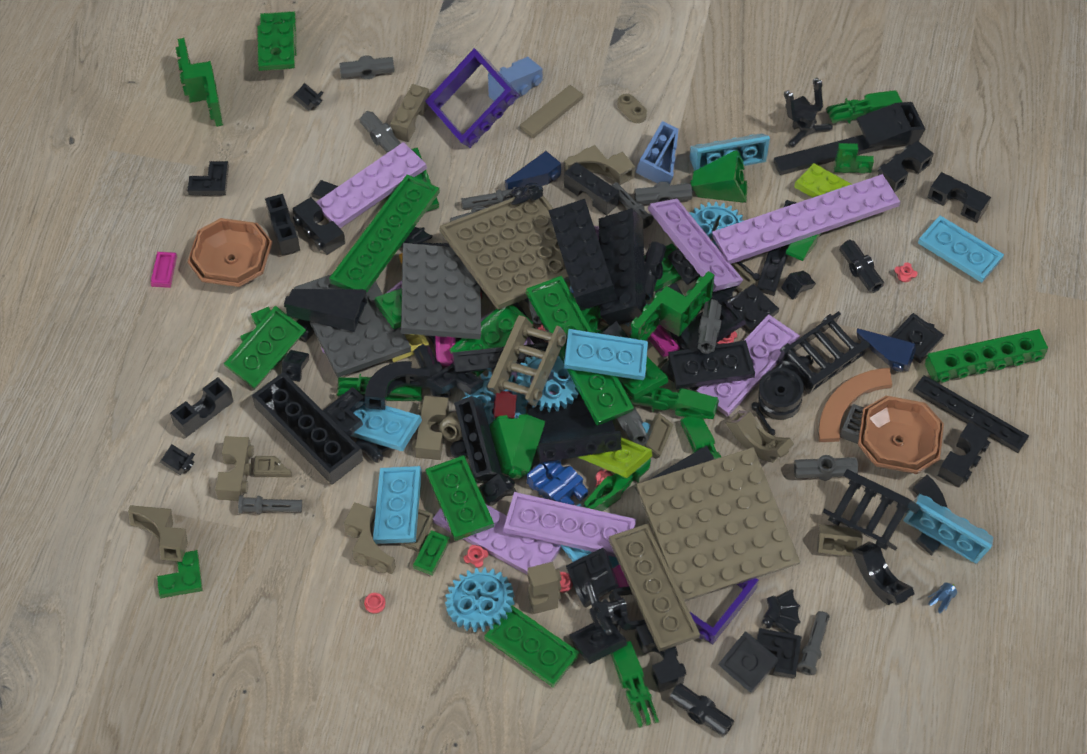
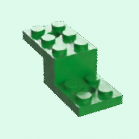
(277, 41)
(198, 82)
(673, 309)

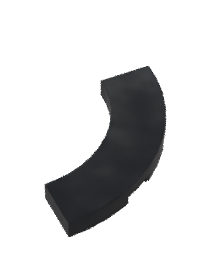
(929, 488)

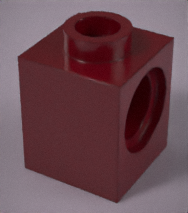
(504, 405)

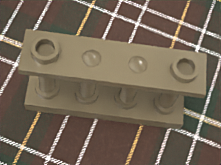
(514, 348)

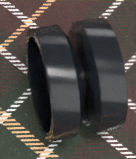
(780, 393)

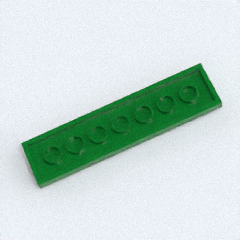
(385, 234)
(600, 392)

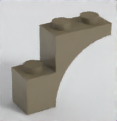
(617, 167)
(160, 522)
(366, 552)

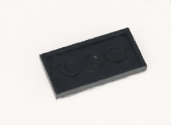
(725, 364)

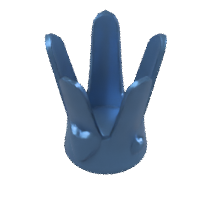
(945, 594)

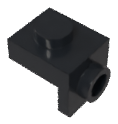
(308, 97)
(796, 283)
(177, 460)
(498, 488)

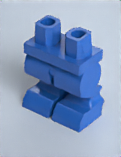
(561, 486)

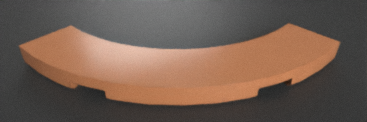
(846, 395)

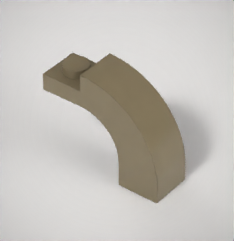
(751, 434)

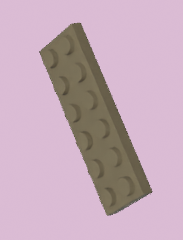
(653, 587)

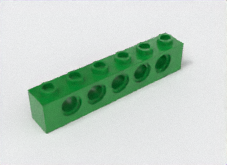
(976, 353)

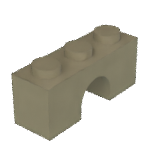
(414, 104)
(430, 443)
(233, 483)
(544, 587)

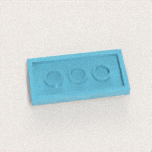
(960, 248)
(605, 354)
(387, 427)
(397, 505)

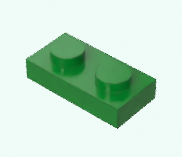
(431, 553)

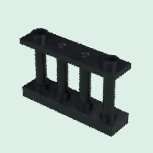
(828, 370)
(871, 490)

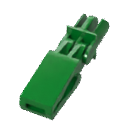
(855, 108)
(404, 393)
(685, 402)
(699, 435)
(615, 486)
(631, 678)

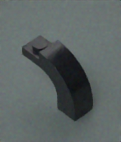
(390, 378)
(878, 575)

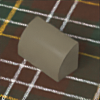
(838, 540)

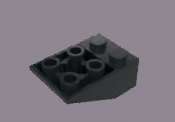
(892, 125)

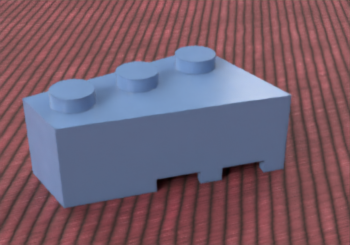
(521, 75)
(659, 156)

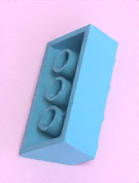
(751, 148)
(950, 529)

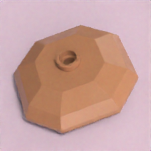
(228, 240)
(905, 421)

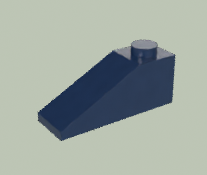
(540, 170)
(892, 351)

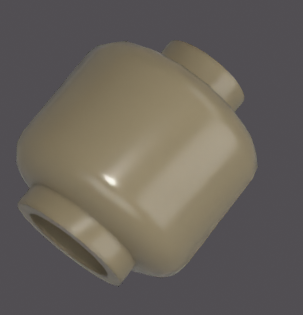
(451, 428)

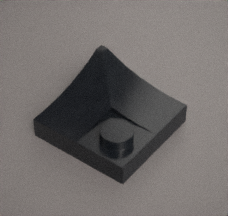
(592, 568)

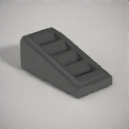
(847, 433)

